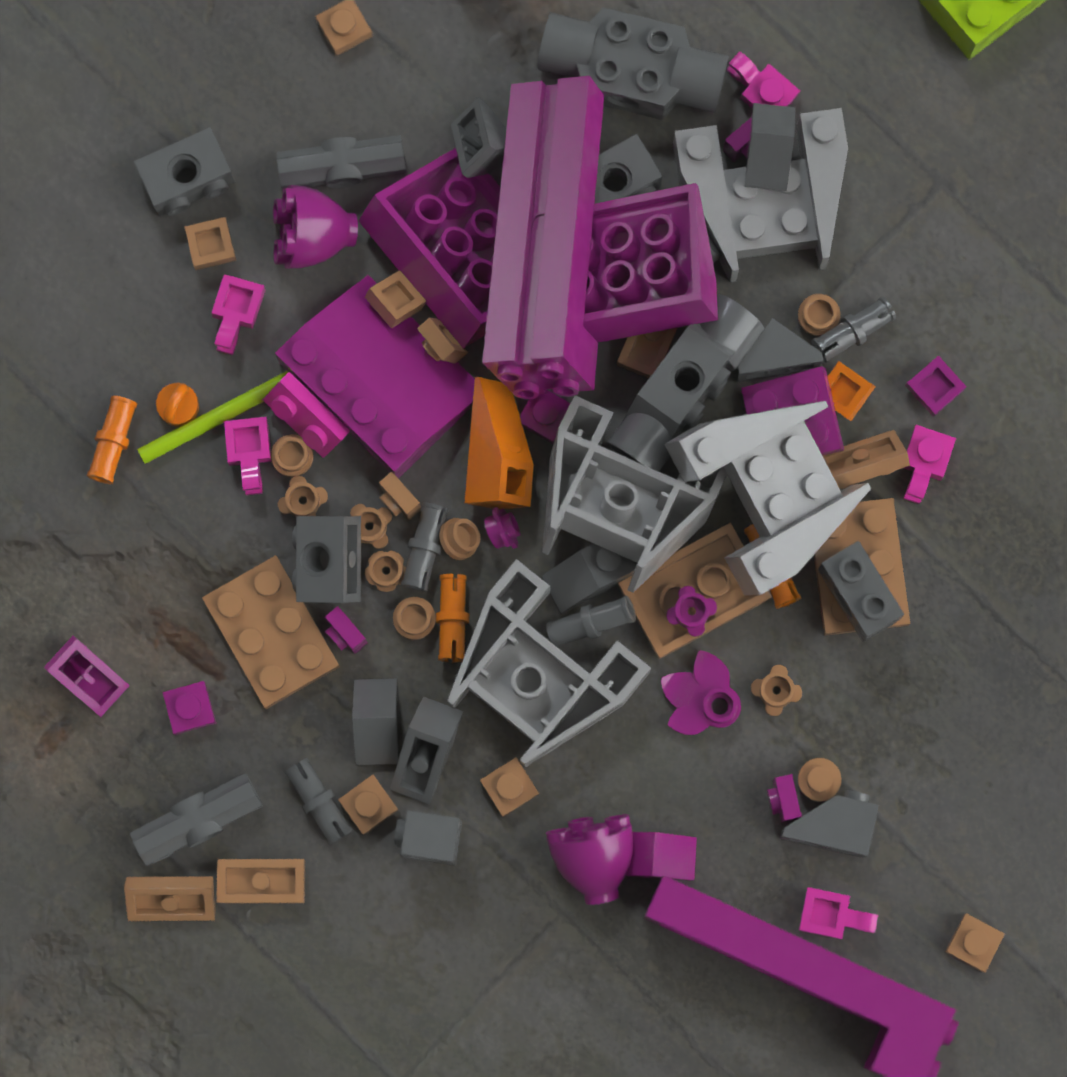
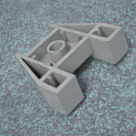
(768, 221)
(779, 484)
(619, 499)
(533, 679)

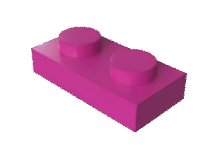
(306, 415)

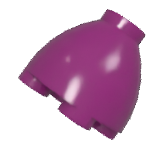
(310, 228)
(593, 855)

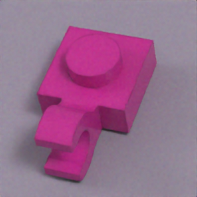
(761, 87)
(236, 306)
(248, 446)
(928, 457)
(828, 914)

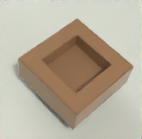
(344, 26)
(210, 243)
(395, 299)
(440, 342)
(398, 497)
(509, 787)
(368, 804)
(974, 943)

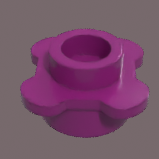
(502, 528)
(703, 607)

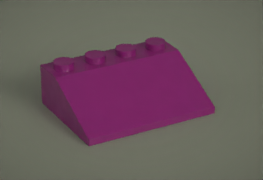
(442, 240)
(649, 265)
(378, 378)

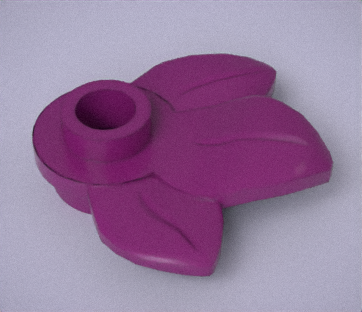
(696, 691)

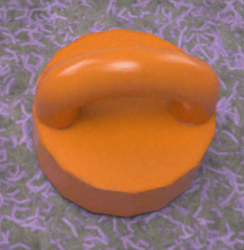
(177, 404)

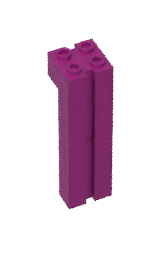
(545, 240)
(908, 1021)

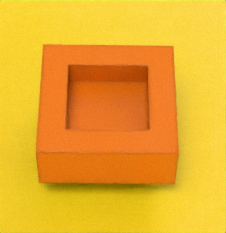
(848, 390)

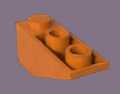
(498, 450)

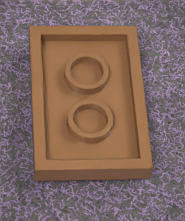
(876, 529)
(704, 569)
(270, 632)

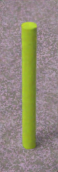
(208, 420)

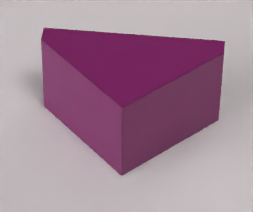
(86, 676)
(663, 855)

